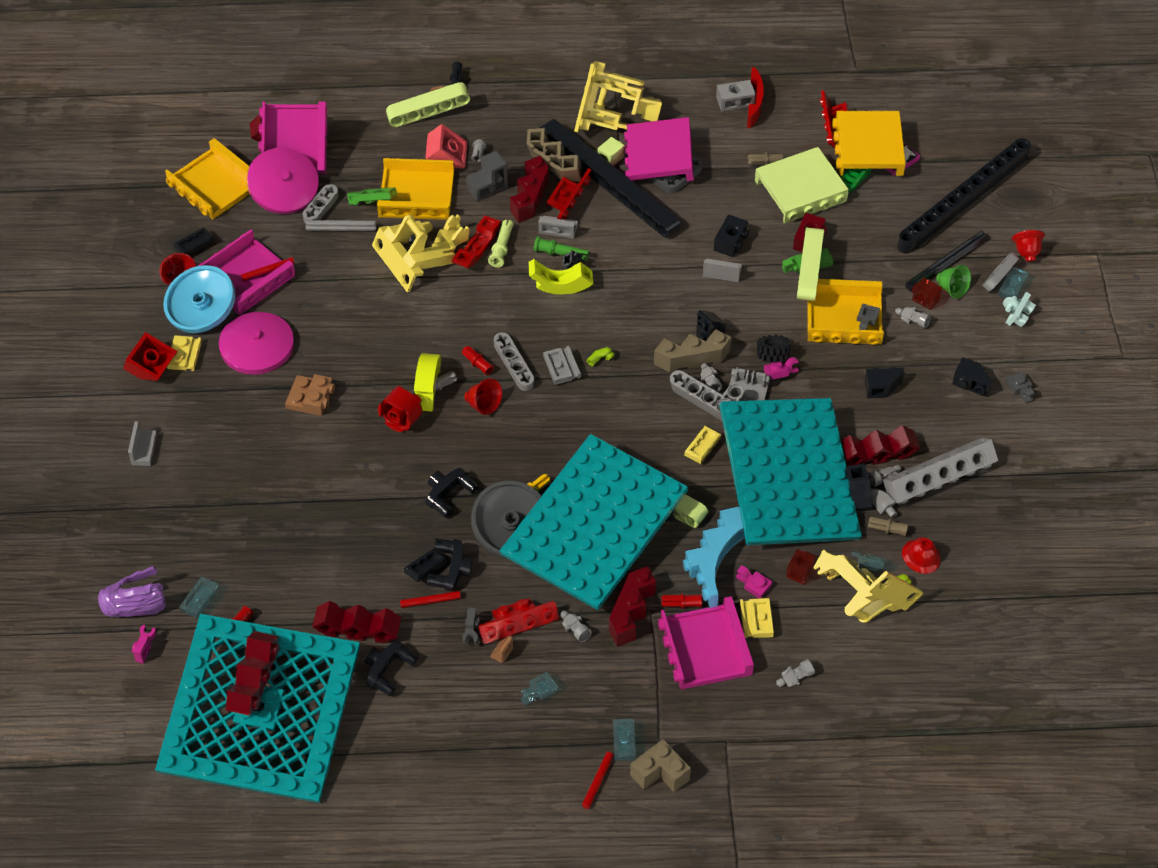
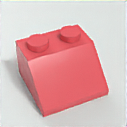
(446, 145)

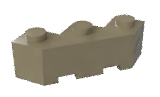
(553, 155)
(692, 352)

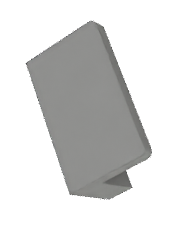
(557, 227)
(721, 270)
(142, 445)

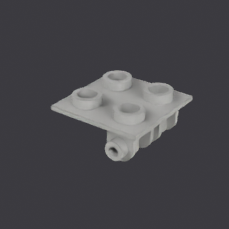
(754, 384)

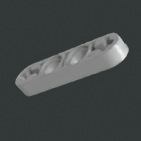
(516, 360)

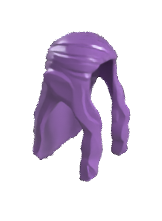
(133, 601)

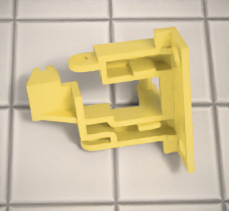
(597, 114)
(418, 257)
(871, 593)

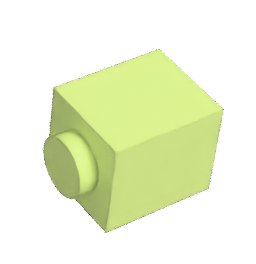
(612, 151)

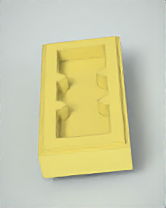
(702, 444)

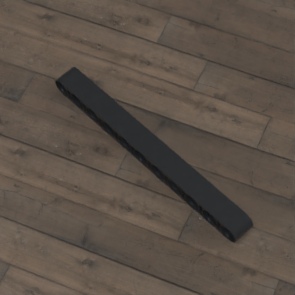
(614, 181)
(963, 196)

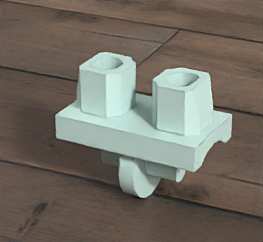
(1017, 307)

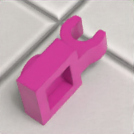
(780, 370)
(755, 583)
(143, 645)

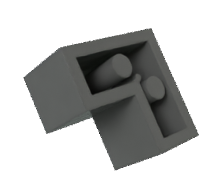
(490, 179)

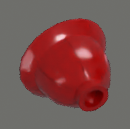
(1029, 243)
(174, 266)
(485, 396)
(921, 555)

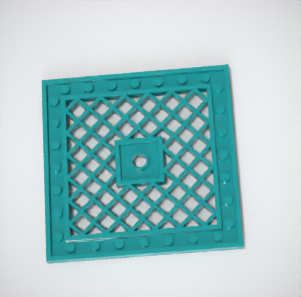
(190, 766)

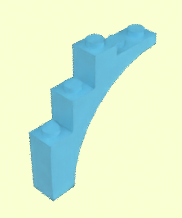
(716, 543)

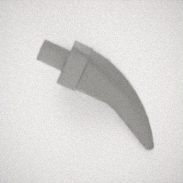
(883, 502)

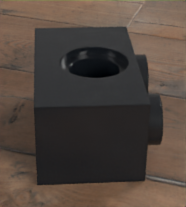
(731, 235)

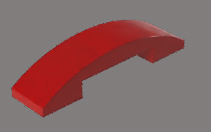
(755, 109)
(478, 244)

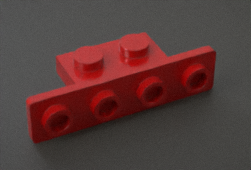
(828, 115)
(565, 194)
(516, 619)

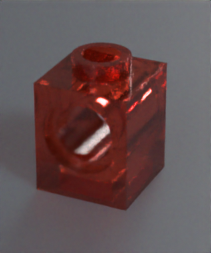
(926, 293)
(800, 573)

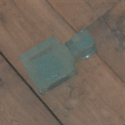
(872, 562)
(540, 686)

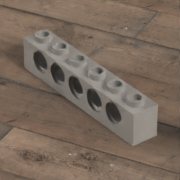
(985, 456)

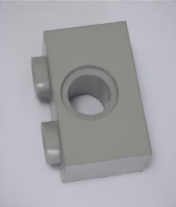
(735, 95)

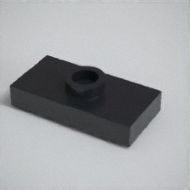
(194, 242)
(424, 565)

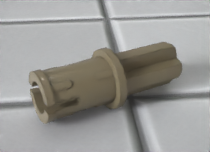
(764, 158)
(887, 526)

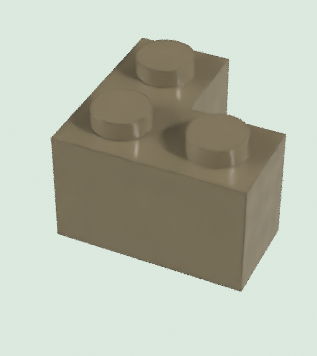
(661, 763)

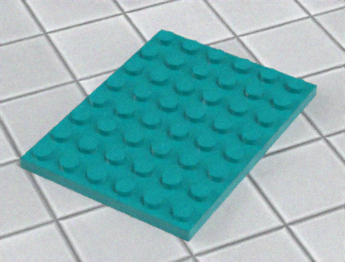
(789, 471)
(593, 521)

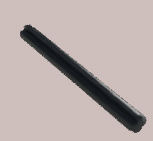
(948, 259)

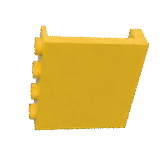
(869, 140)
(212, 180)
(421, 188)
(836, 310)

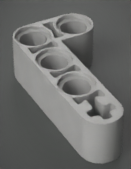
(704, 393)

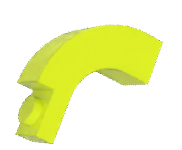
(561, 282)
(425, 379)

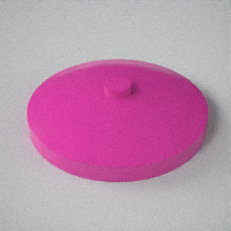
(282, 181)
(256, 343)

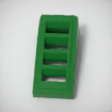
(855, 182)

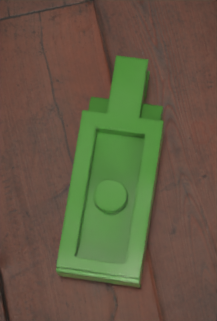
(371, 195)
(794, 262)

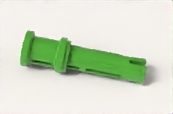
(553, 247)

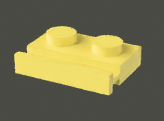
(187, 353)
(756, 618)

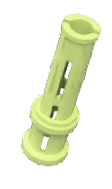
(500, 249)

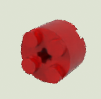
(400, 409)

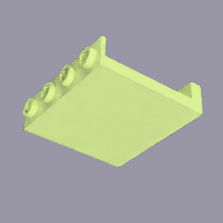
(802, 184)

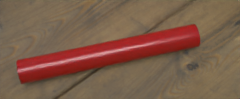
(263, 270)
(430, 599)
(597, 780)

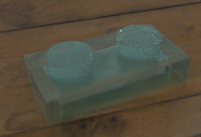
(1013, 283)
(199, 597)
(624, 739)

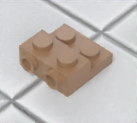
(310, 394)

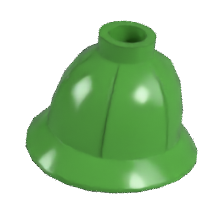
(955, 280)

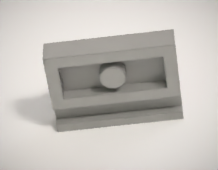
(561, 365)

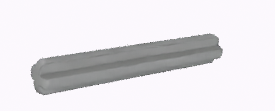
(340, 225)

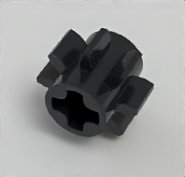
(571, 259)

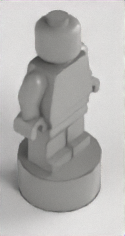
(909, 314)
(708, 375)
(876, 478)
(572, 622)
(792, 676)

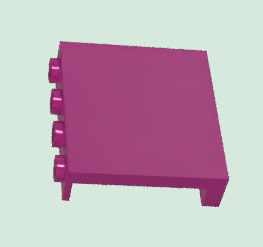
(297, 128)
(659, 149)
(244, 256)
(706, 645)

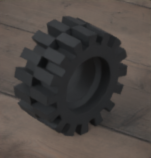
(773, 348)

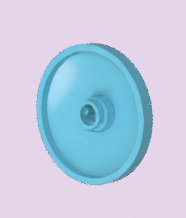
(199, 299)

